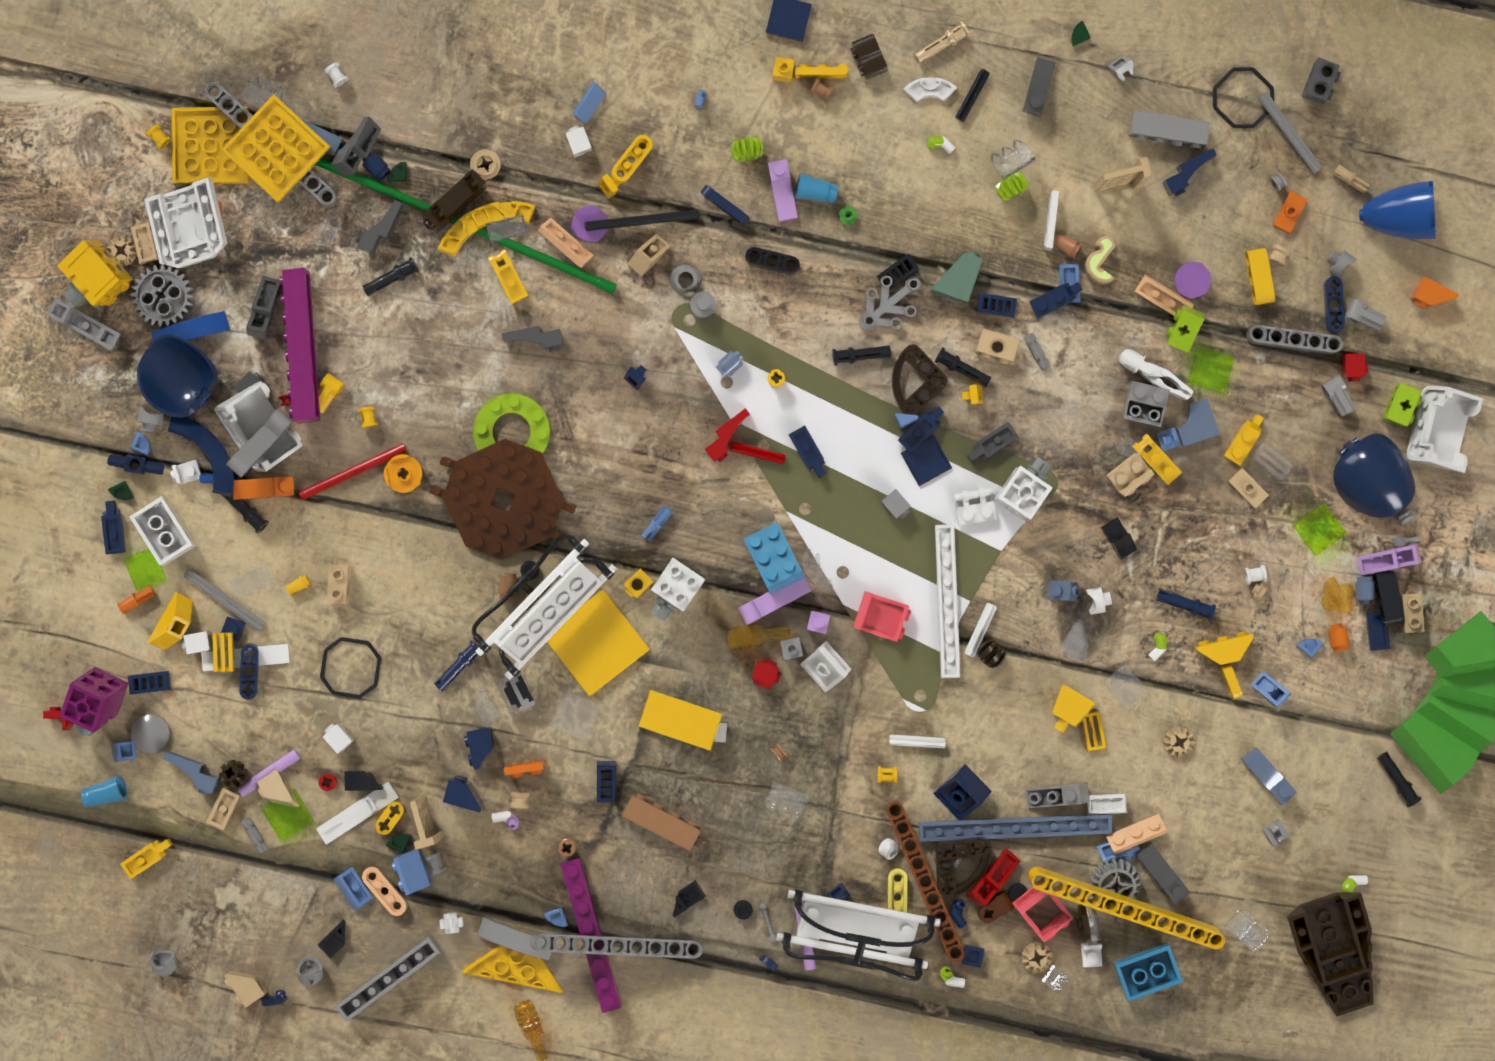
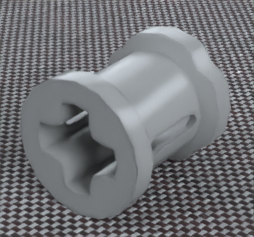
(436, 863)

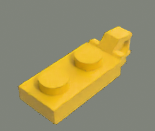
(1244, 440)
(145, 858)

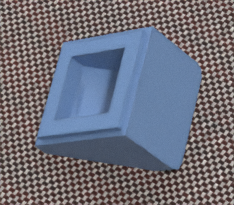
(123, 751)

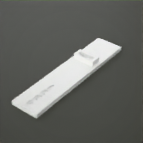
(267, 656)
(357, 813)

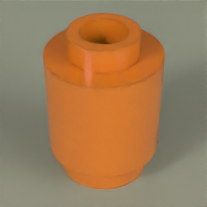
(1338, 637)

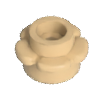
(1258, 591)

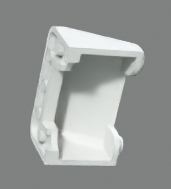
(246, 414)
(1441, 427)

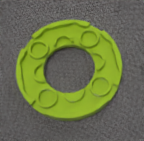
(516, 404)

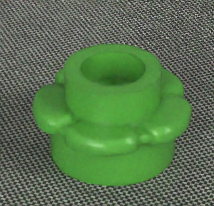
(848, 210)

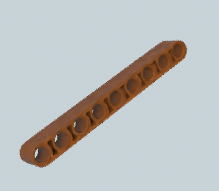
(931, 888)

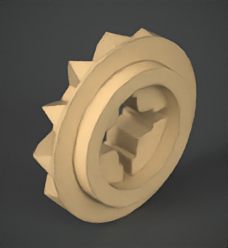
(489, 156)
(130, 250)
(1170, 739)
(1028, 954)

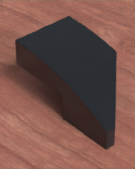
(360, 781)
(687, 897)
(334, 940)

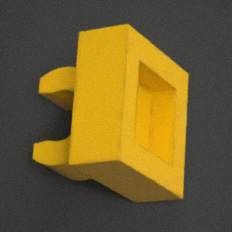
(608, 186)
(975, 394)

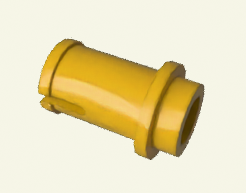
(297, 585)

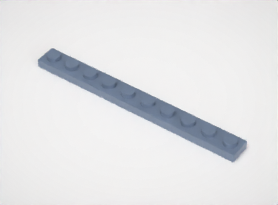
(1016, 827)

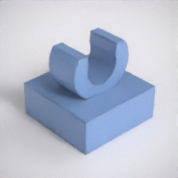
(1168, 439)

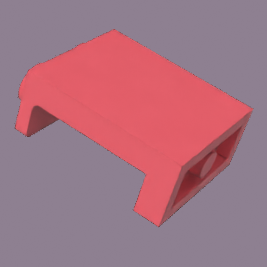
(882, 616)

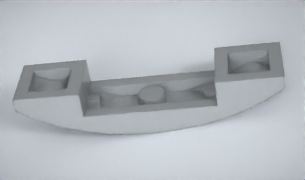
(83, 324)
(511, 938)

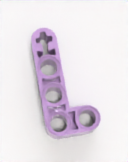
(768, 603)

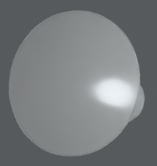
(150, 733)

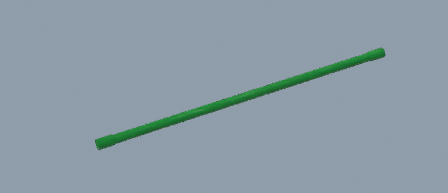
(599, 282)

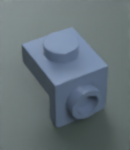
(1063, 590)

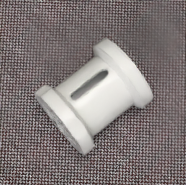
(336, 74)
(1255, 574)

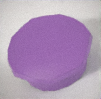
(588, 213)
(1192, 280)

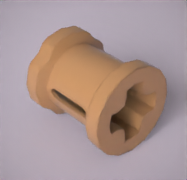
(821, 89)
(567, 841)

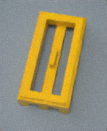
(223, 668)
(1101, 732)

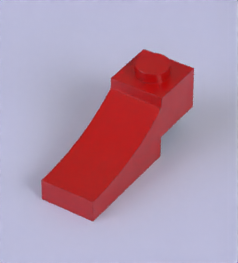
(719, 448)
(994, 878)

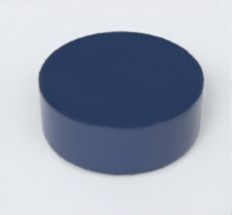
(768, 962)

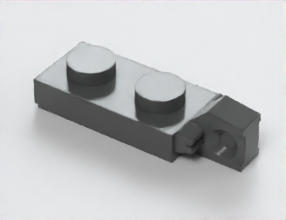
(993, 442)

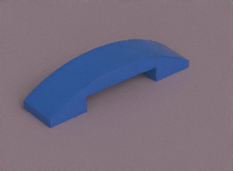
(196, 327)

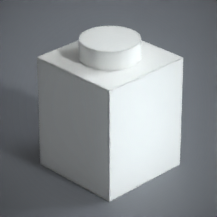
(578, 141)
(197, 642)
(337, 737)

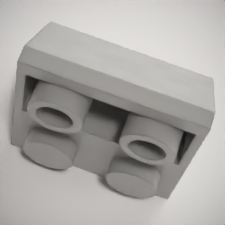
(1145, 403)

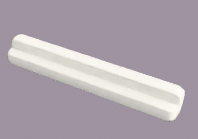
(980, 630)
(917, 741)

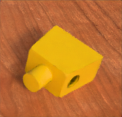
(1071, 708)

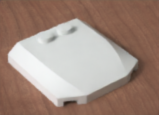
(186, 224)

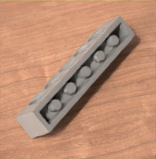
(388, 978)

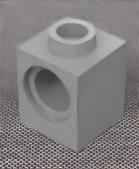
(896, 504)
(791, 648)

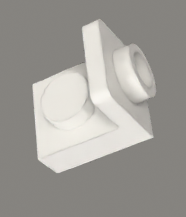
(186, 472)
(1091, 954)

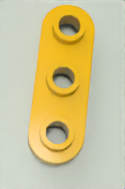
(635, 153)

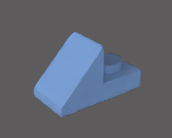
(1270, 689)

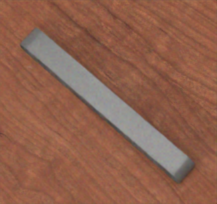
(238, 110)
(607, 945)

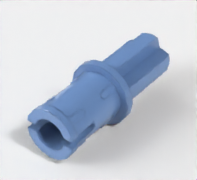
(657, 523)

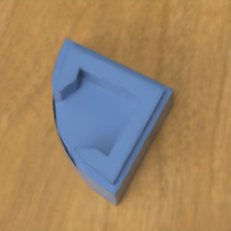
(700, 99)
(141, 444)
(1310, 646)
(557, 917)

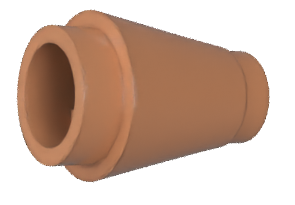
(1067, 245)

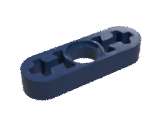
(725, 205)
(1339, 318)
(253, 685)

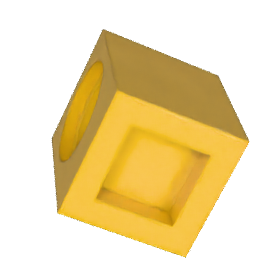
(783, 69)
(647, 582)

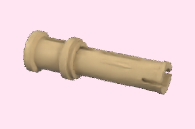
(950, 38)

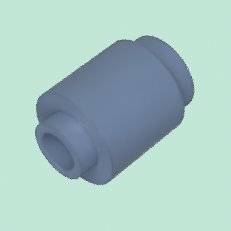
(730, 363)
(1365, 590)

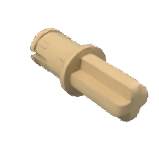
(1351, 178)

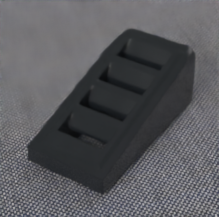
(910, 261)

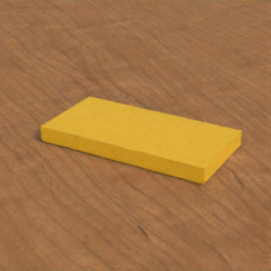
(680, 720)

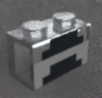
(518, 693)

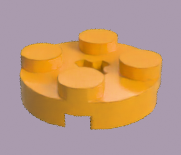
(394, 467)

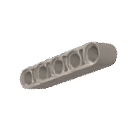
(1303, 336)

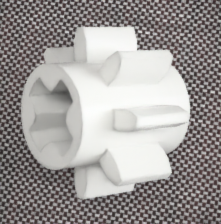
(451, 922)

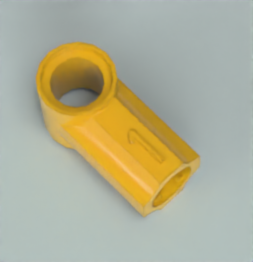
(329, 388)

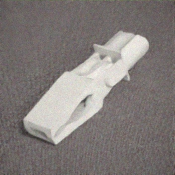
(1152, 373)

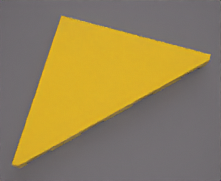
(514, 968)

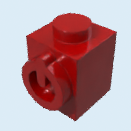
(766, 674)

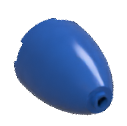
(1403, 212)

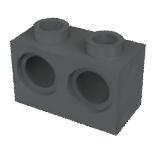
(1316, 78)

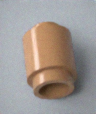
(506, 583)

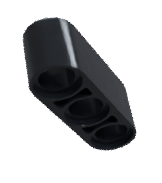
(782, 259)
(1388, 598)

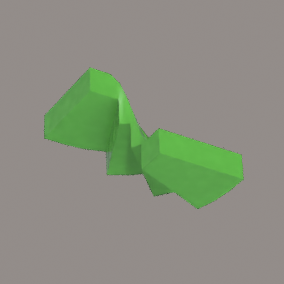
(1458, 710)

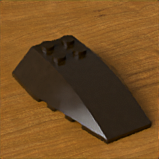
(1336, 948)

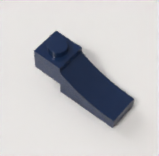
(1179, 182)

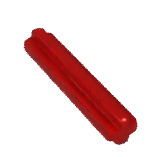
(757, 452)

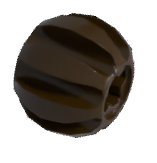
(991, 653)
(233, 766)

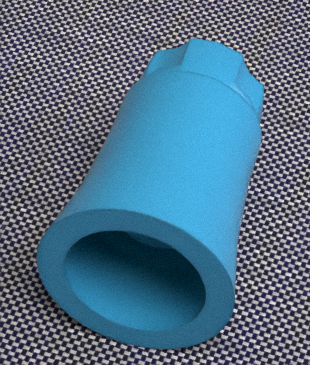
(815, 189)
(105, 792)

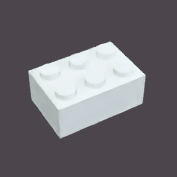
(163, 531)

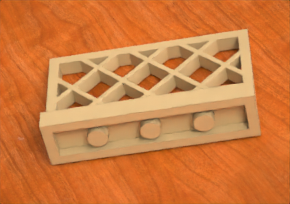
(1136, 175)
(424, 824)

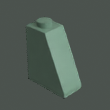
(960, 278)

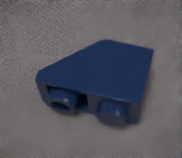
(480, 744)

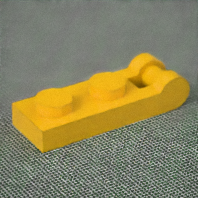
(823, 71)
(508, 277)
(1157, 459)

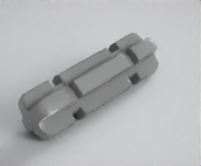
(1037, 351)
(254, 835)

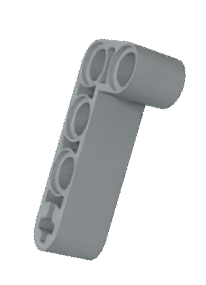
(259, 443)

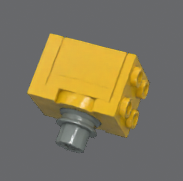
(93, 274)

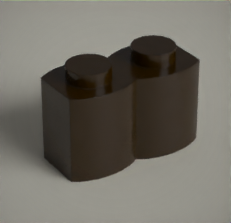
(869, 57)

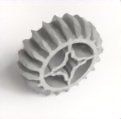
(1129, 885)

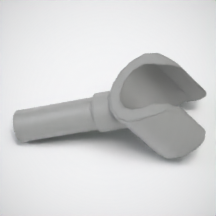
(1400, 542)

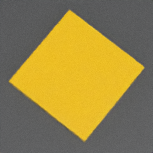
(197, 146)
(276, 148)
(597, 643)

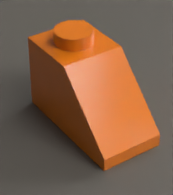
(1430, 293)

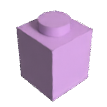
(818, 622)

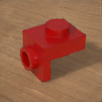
(54, 713)

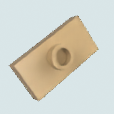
(144, 243)
(1248, 488)

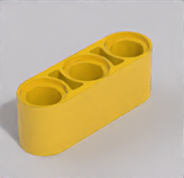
(1260, 276)

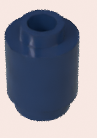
(376, 166)

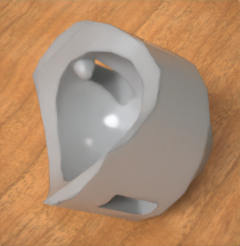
(1338, 262)
(702, 305)
(149, 421)
(163, 962)
(311, 973)

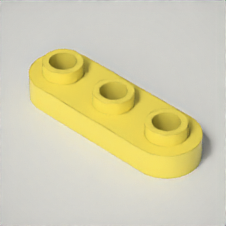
(897, 887)

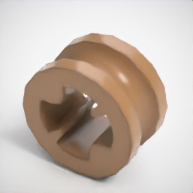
(779, 752)

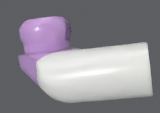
(508, 817)

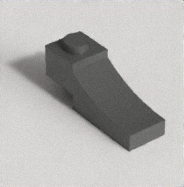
(1038, 87)
(357, 147)
(370, 238)
(263, 308)
(550, 340)
(1163, 873)

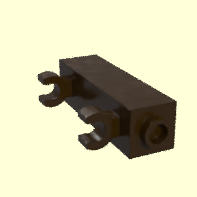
(454, 201)

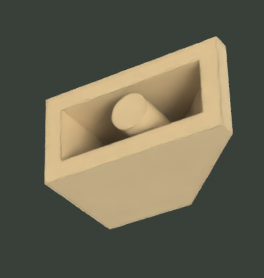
(648, 254)
(277, 789)

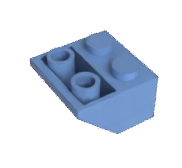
(411, 871)

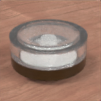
(1088, 924)

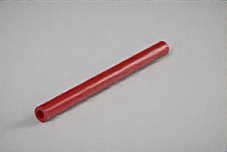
(353, 471)

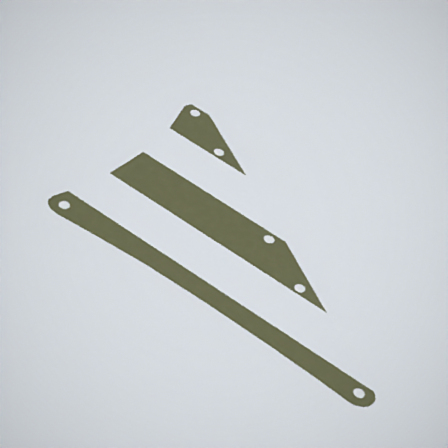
(861, 470)

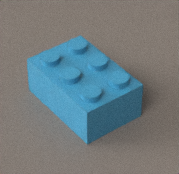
(774, 558)
(1147, 972)

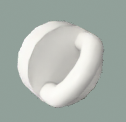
(889, 848)

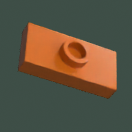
(1289, 212)

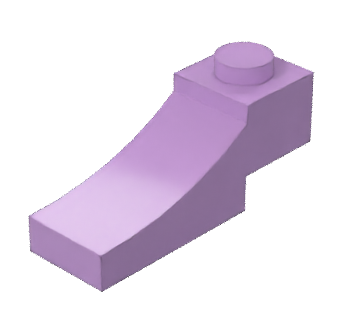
(782, 190)
(1389, 559)

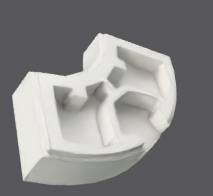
(930, 87)

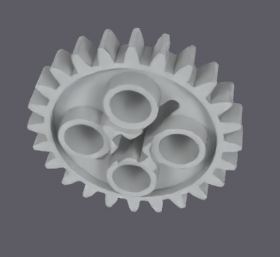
(176, 305)

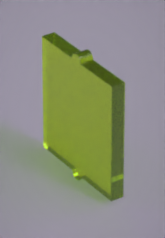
(144, 569)

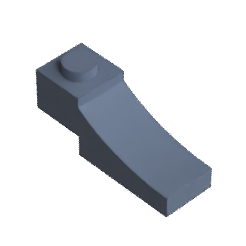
(1269, 776)
(204, 782)

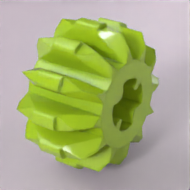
(747, 149)
(1012, 186)

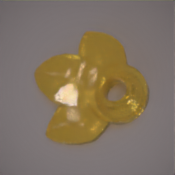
(1339, 594)

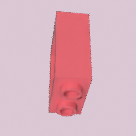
(1049, 931)

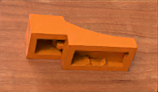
(263, 488)

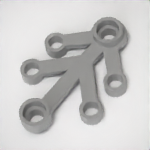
(886, 304)

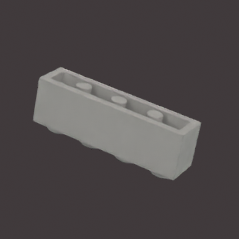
(1169, 129)

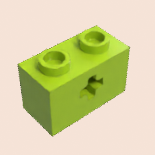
(1184, 339)
(1394, 412)

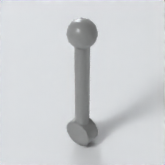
(772, 937)

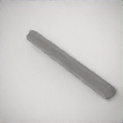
(1290, 133)
(224, 600)

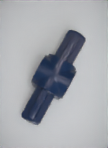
(126, 463)

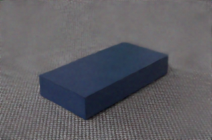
(1377, 633)

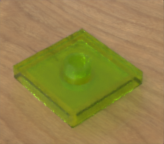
(1210, 369)
(1319, 529)
(288, 819)

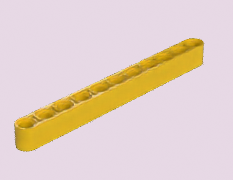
(1120, 901)

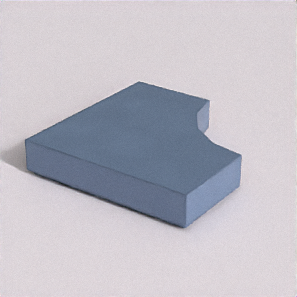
(1199, 424)

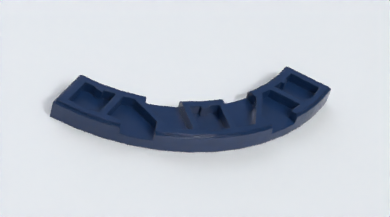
(212, 449)

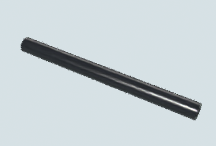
(641, 220)

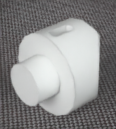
(1099, 600)

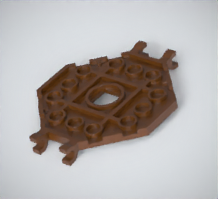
(514, 470)

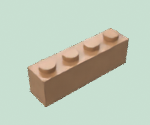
(661, 822)

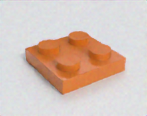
(517, 770)

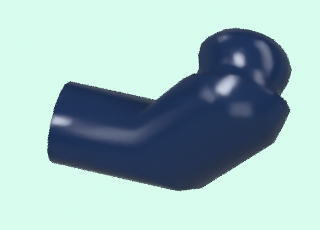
(956, 912)
(279, 998)

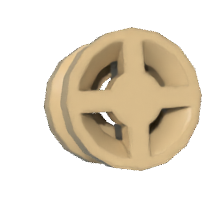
(1279, 255)
(519, 799)

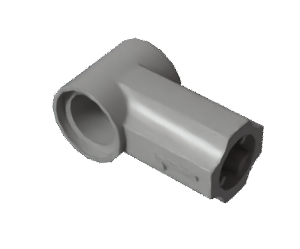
(1360, 313)
(1337, 392)

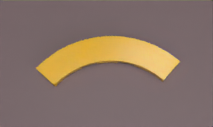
(478, 219)

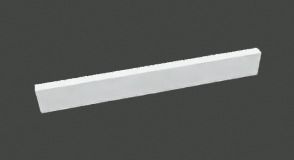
(947, 601)

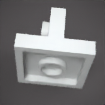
(826, 667)

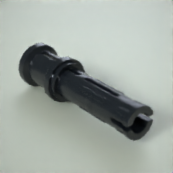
(398, 273)
(851, 355)
(954, 363)
(249, 514)
(1403, 786)

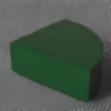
(1079, 34)
(398, 173)
(121, 491)
(399, 842)

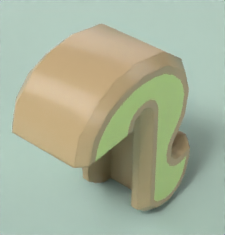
(1095, 259)

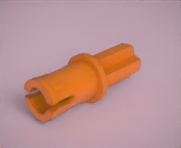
(136, 599)

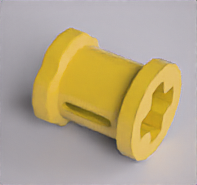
(158, 136)
(780, 374)
(367, 417)
(887, 774)

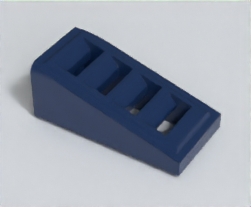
(980, 306)
(132, 682)
(606, 765)

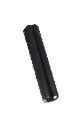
(972, 95)

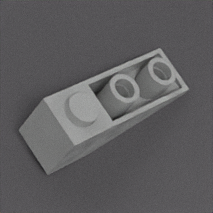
(1057, 795)

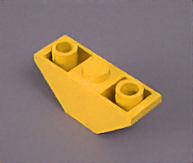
(173, 622)
(1225, 649)

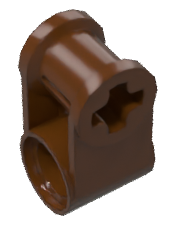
(998, 905)

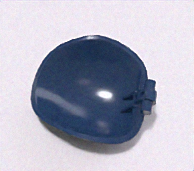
(176, 376)
(1374, 476)

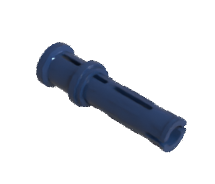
(1194, 606)
(464, 659)

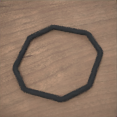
(1223, 115)
(324, 663)

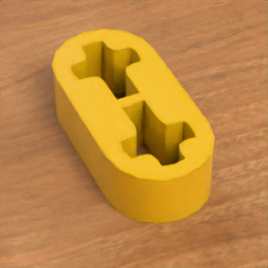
(1231, 681)
(393, 820)

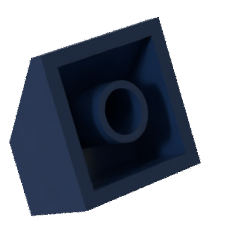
(962, 792)
(463, 794)

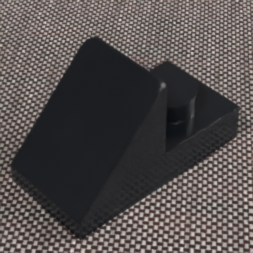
(1119, 538)

